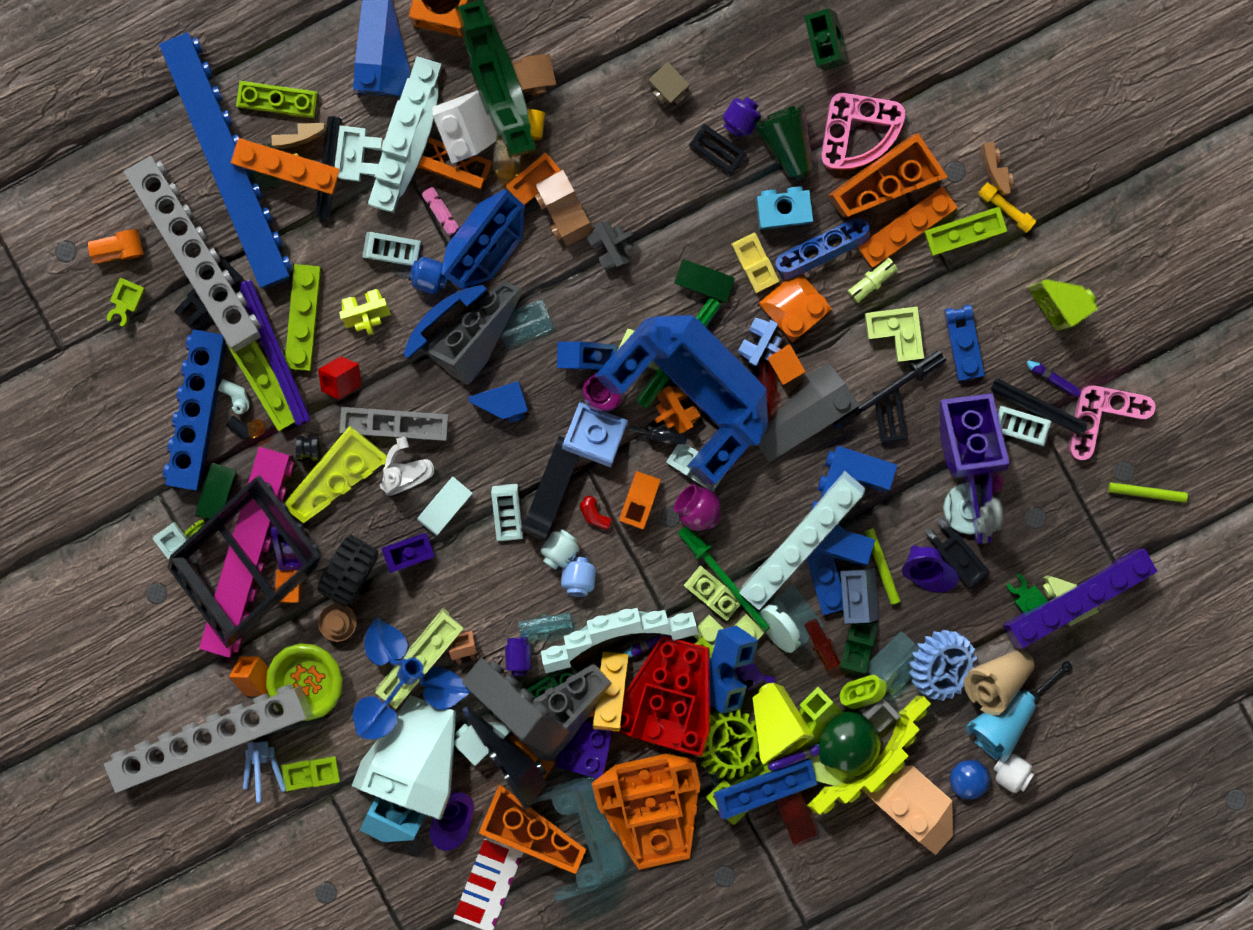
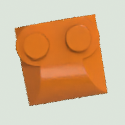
(795, 306)

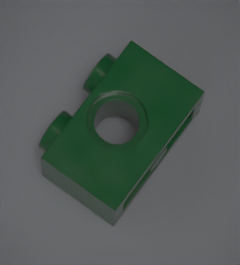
(826, 39)

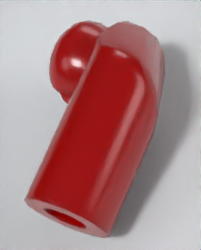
(591, 515)

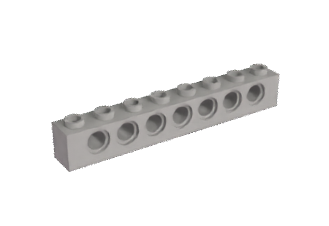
(141, 177)
(124, 775)

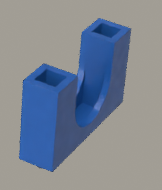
(867, 472)

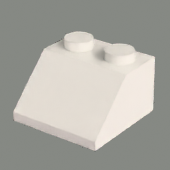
(464, 126)

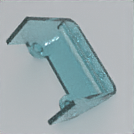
(604, 844)

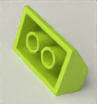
(1063, 302)

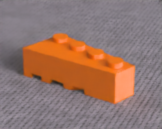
(892, 175)
(530, 832)

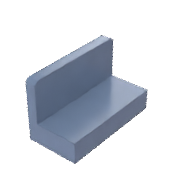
(859, 596)

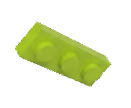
(965, 231)

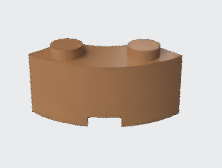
(534, 74)
(564, 208)

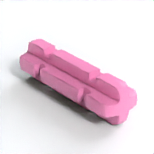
(440, 211)

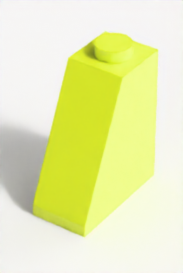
(778, 724)

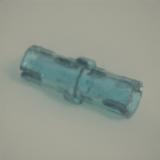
(545, 624)

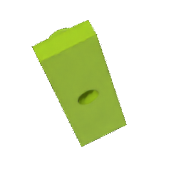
(293, 101)

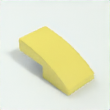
(755, 262)

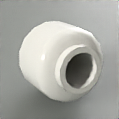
(1014, 773)

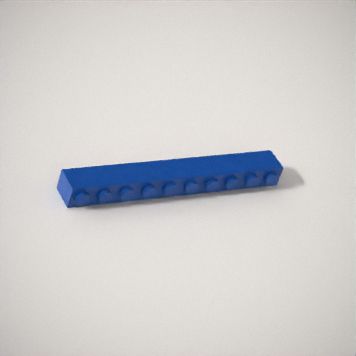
(218, 145)

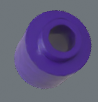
(518, 655)

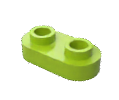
(863, 692)

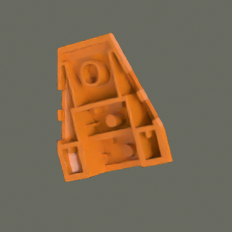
(651, 807)

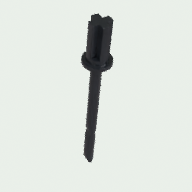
(918, 370)

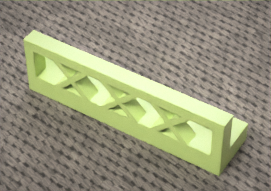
(426, 649)

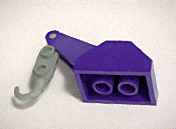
(975, 446)

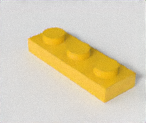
(609, 707)

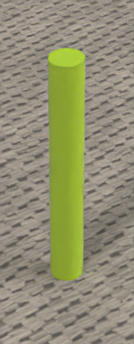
(1147, 492)
(883, 568)

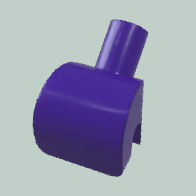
(752, 677)

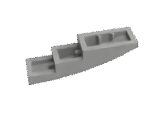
(394, 423)

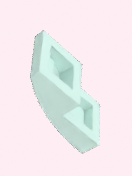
(681, 458)
(444, 506)

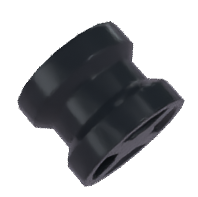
(307, 448)

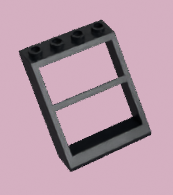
(289, 529)

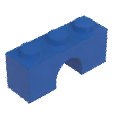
(731, 650)

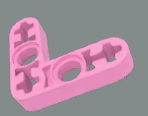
(1103, 405)

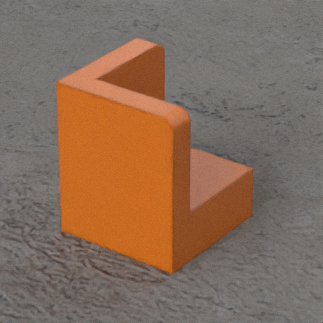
(786, 364)
(281, 577)
(250, 675)

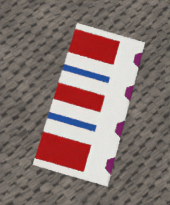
(488, 884)

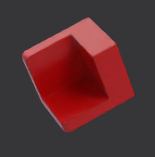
(339, 377)

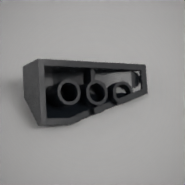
(517, 766)

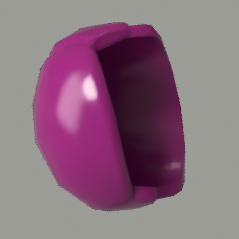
(598, 396)

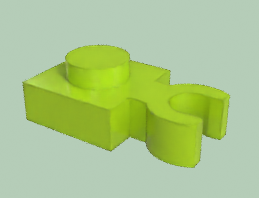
(127, 297)

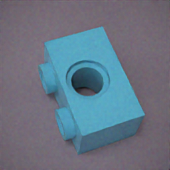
(771, 218)

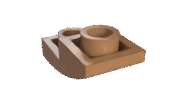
(998, 176)

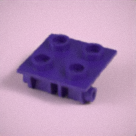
(586, 751)

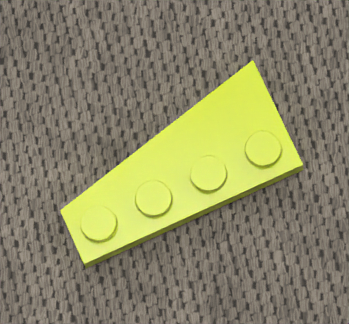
(340, 468)

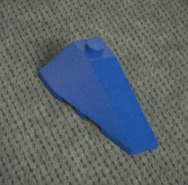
(380, 53)

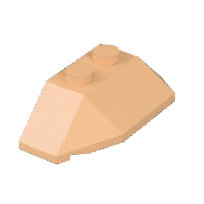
(917, 807)

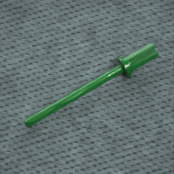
(700, 549)

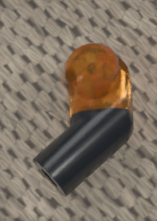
(246, 430)

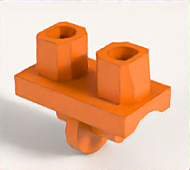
(672, 411)

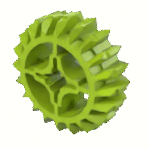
(733, 752)

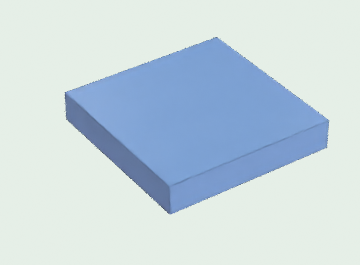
(594, 434)

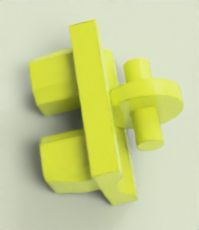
(365, 315)

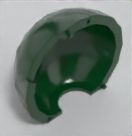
(849, 744)

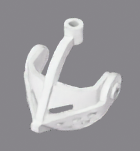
(412, 473)

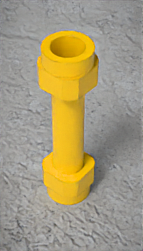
(989, 193)

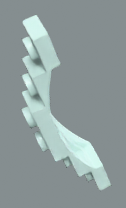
(406, 135)
(613, 625)

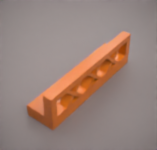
(455, 173)

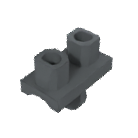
(615, 242)

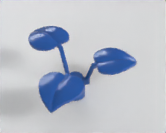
(384, 645)

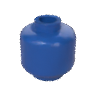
(427, 275)

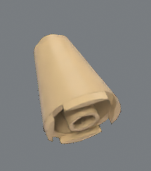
(998, 681)

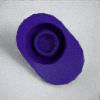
(929, 570)
(454, 824)

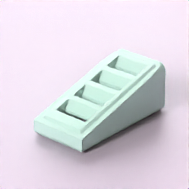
(369, 243)
(1035, 420)
(507, 490)

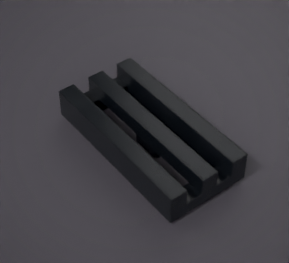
(735, 162)
(883, 439)

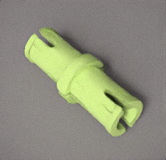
(872, 280)

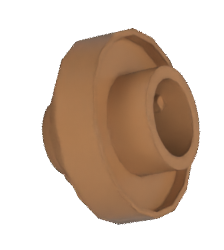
(337, 622)

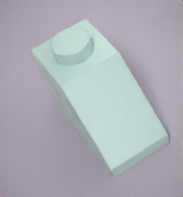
(471, 745)

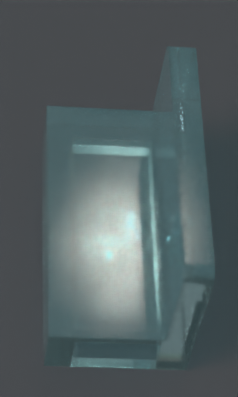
(796, 607)
(893, 662)

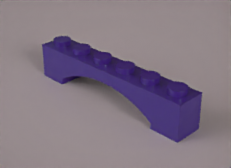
(1082, 598)

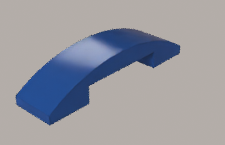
(417, 340)

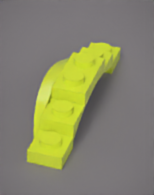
(889, 761)

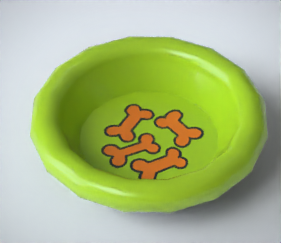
(313, 670)

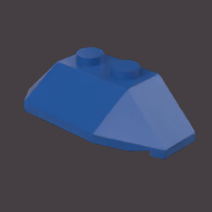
(484, 240)

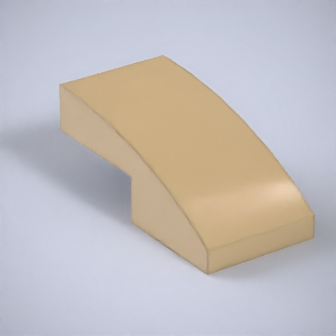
(306, 133)

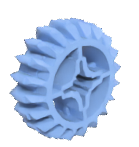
(938, 663)

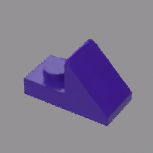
(407, 552)
(285, 555)

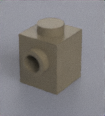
(669, 85)

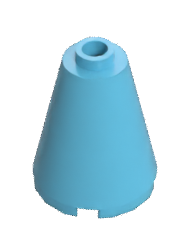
(1000, 733)

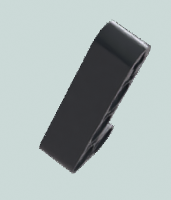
(550, 491)

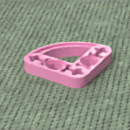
(853, 113)

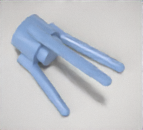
(258, 753)

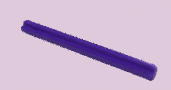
(275, 354)

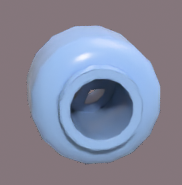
(578, 577)

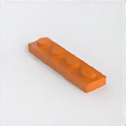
(285, 166)
(907, 227)

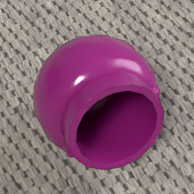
(698, 508)

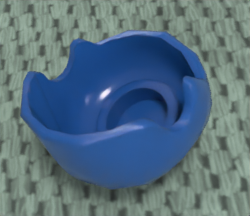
(970, 779)

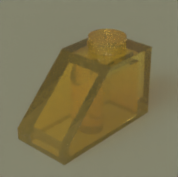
(502, 164)

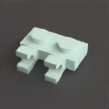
(351, 152)

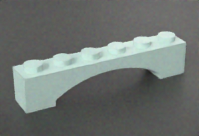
(802, 540)

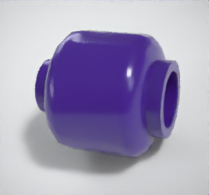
(741, 116)

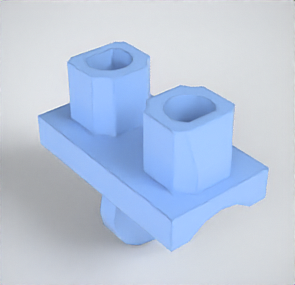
(764, 330)

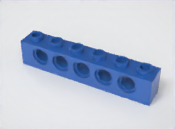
(202, 424)

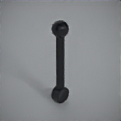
(1066, 666)

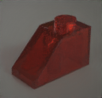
(796, 817)

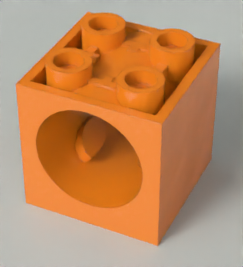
(423, 17)

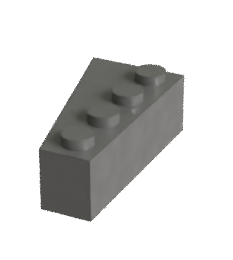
(515, 706)

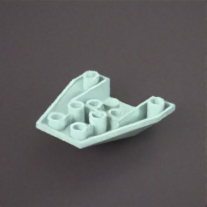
(413, 760)

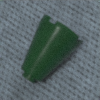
(789, 140)

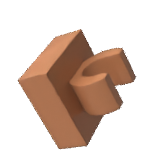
(463, 646)

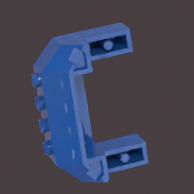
(706, 375)

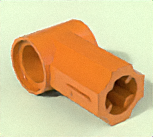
(123, 246)

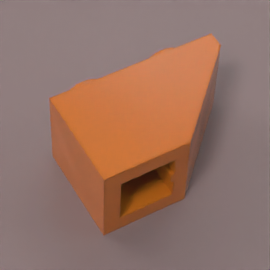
(639, 500)

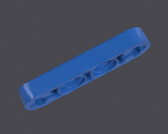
(825, 251)

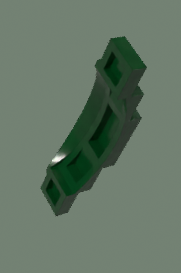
(495, 79)

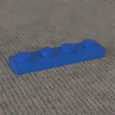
(765, 789)

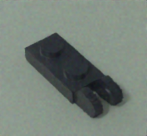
(193, 297)
(958, 555)

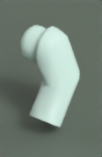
(238, 396)

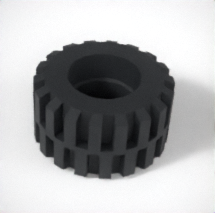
(347, 570)

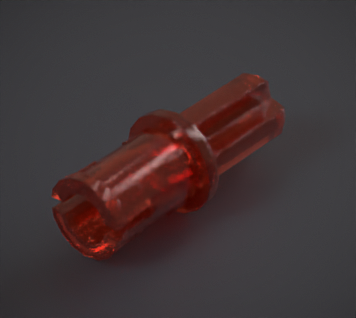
(822, 644)

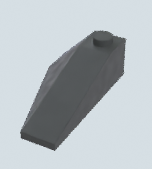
(470, 341)
(812, 406)
(573, 703)

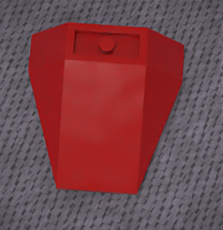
(670, 698)

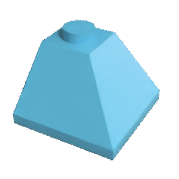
(391, 821)

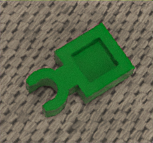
(1027, 598)

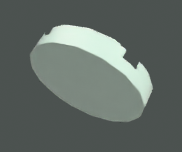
(957, 509)
(782, 629)

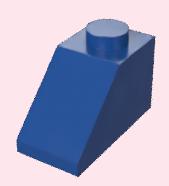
(584, 355)
(503, 401)

